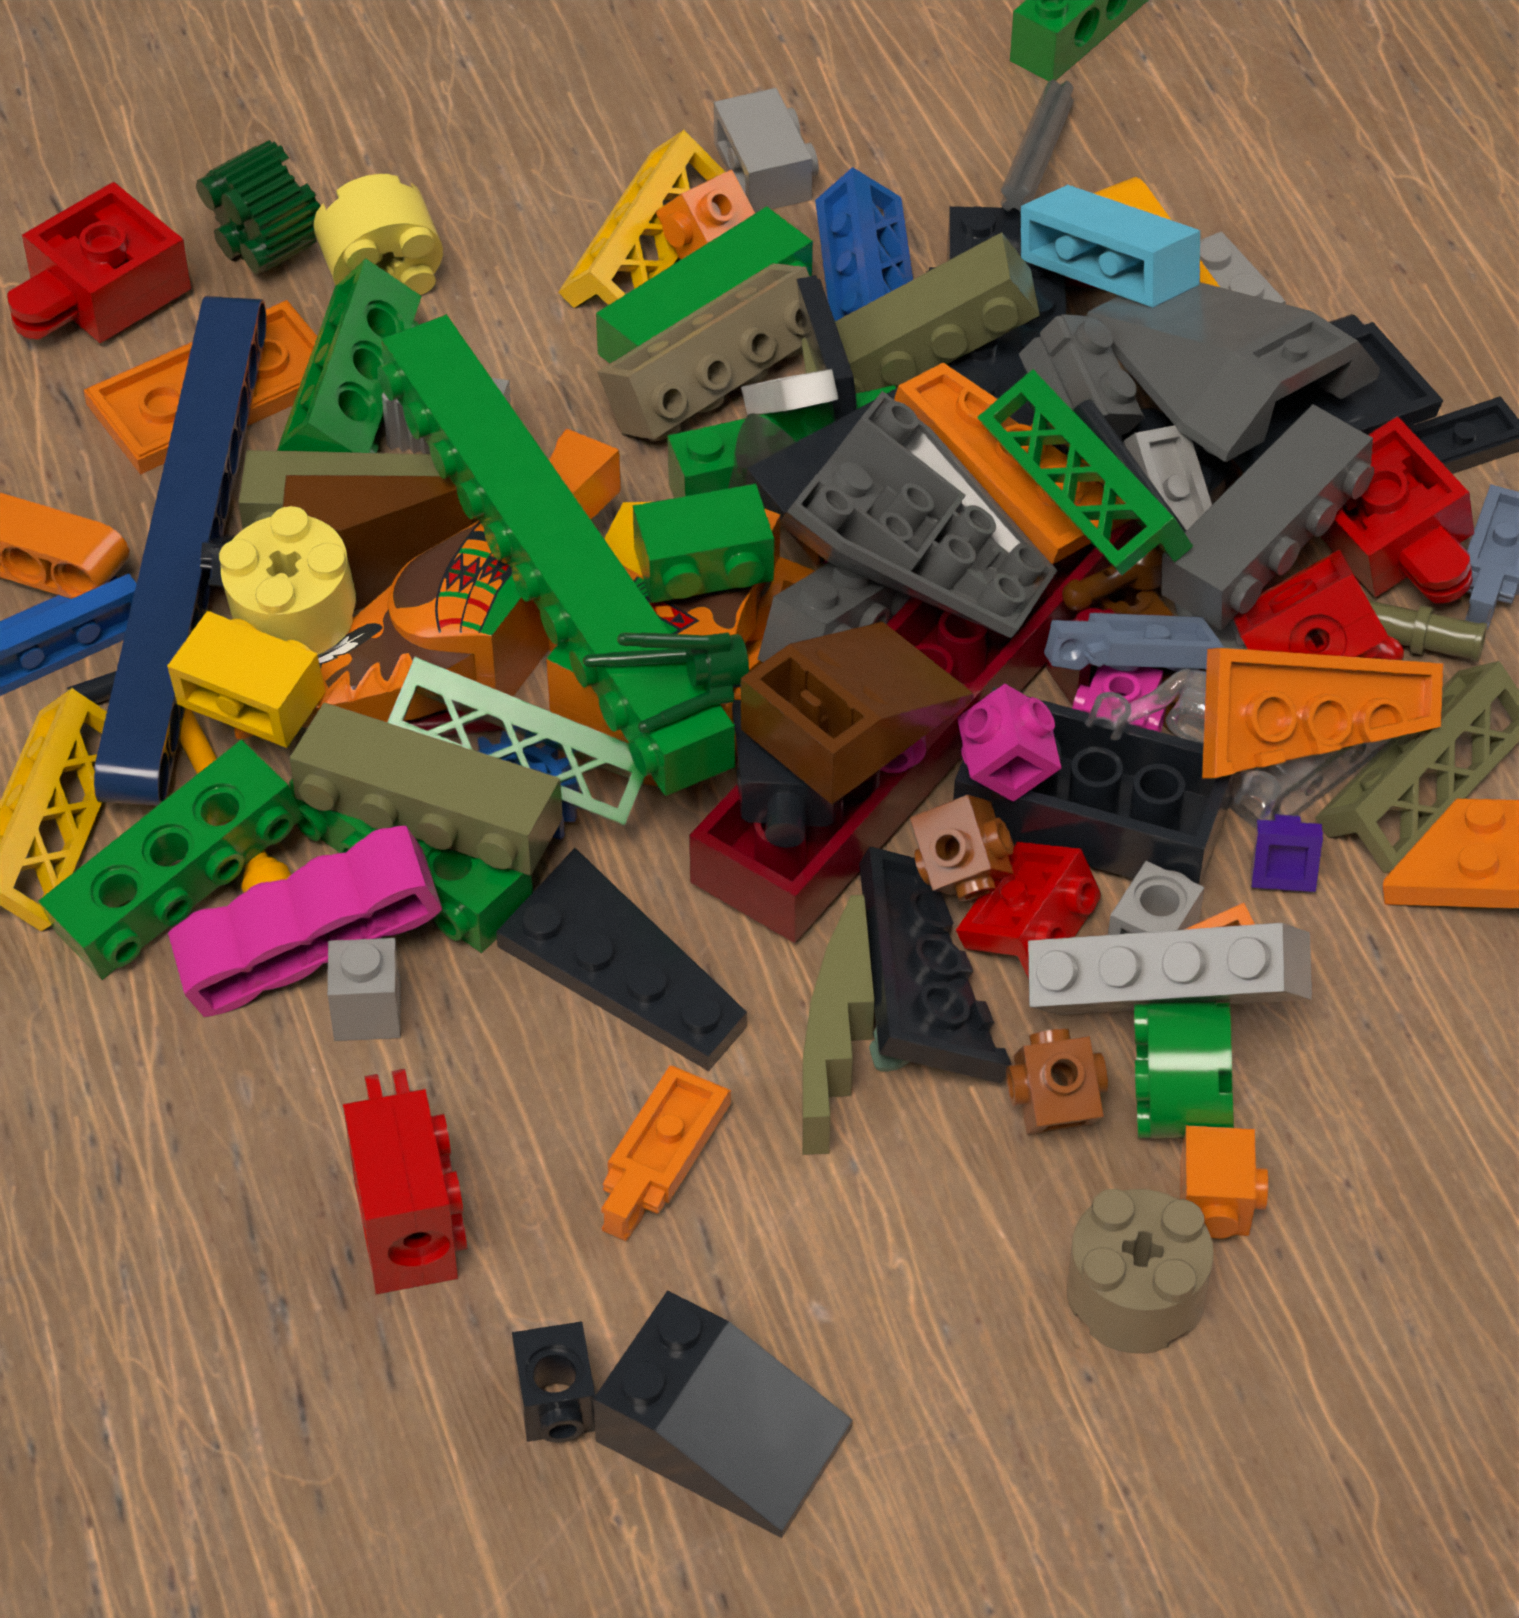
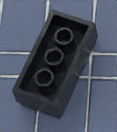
(1118, 798)

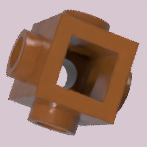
(962, 848)
(1043, 1101)

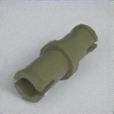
(1432, 632)

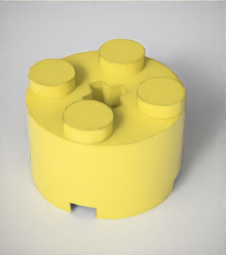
(384, 224)
(290, 579)

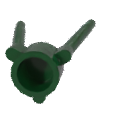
(710, 660)

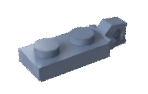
(1494, 554)
(1131, 642)

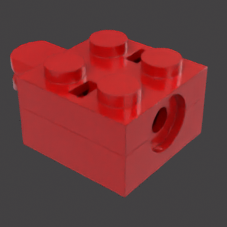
(99, 266)
(1407, 521)
(1314, 613)
(405, 1186)

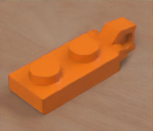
(660, 1148)

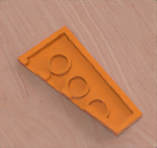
(951, 408)
(1302, 705)

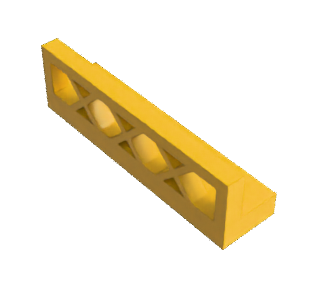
(631, 218)
(35, 786)

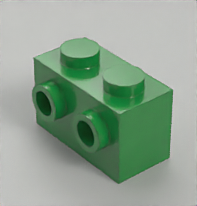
(703, 543)

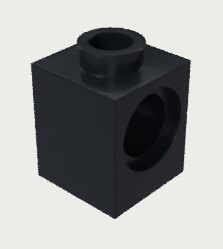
(547, 1358)

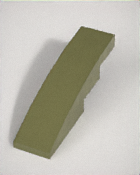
(837, 1015)

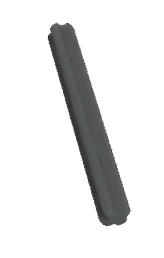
(1037, 145)

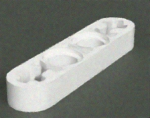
(790, 392)

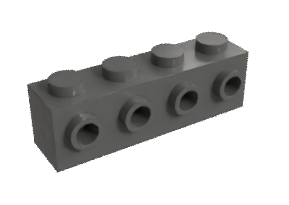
(1269, 517)
(827, 604)

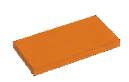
(143, 401)

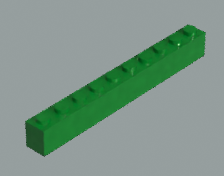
(550, 548)

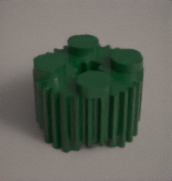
(259, 207)

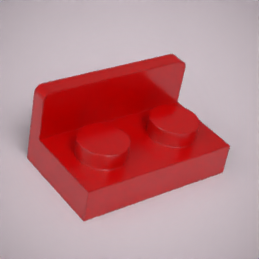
(1040, 901)

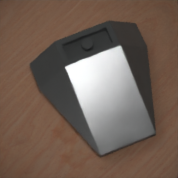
(1227, 357)
(919, 523)

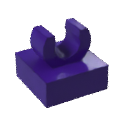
(1286, 854)

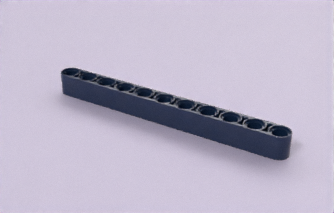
(171, 589)

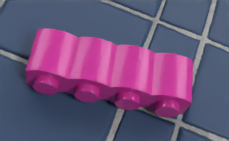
(284, 926)

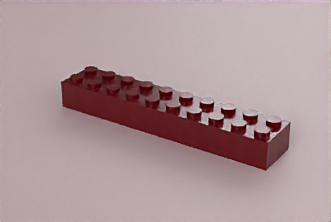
(796, 884)

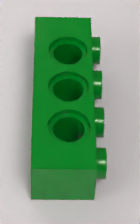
(1058, 33)
(340, 390)
(182, 828)
(471, 893)

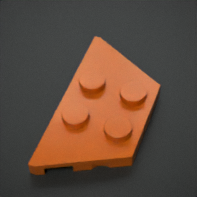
(1462, 859)

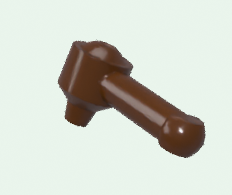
(1143, 576)

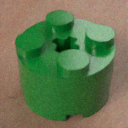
(1182, 1067)

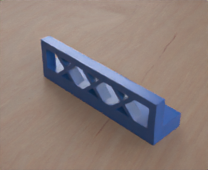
(850, 244)
(63, 632)

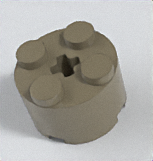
(1139, 1269)

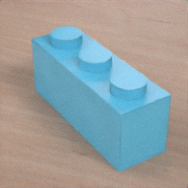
(1110, 245)

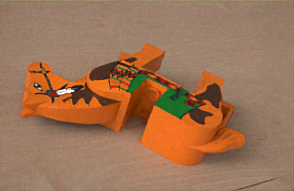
(468, 617)

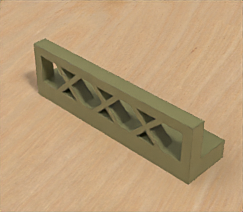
(1401, 762)

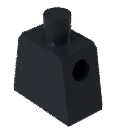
(774, 793)

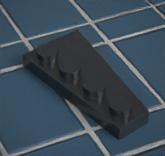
(617, 958)
(920, 976)

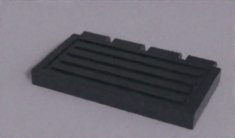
(1395, 393)

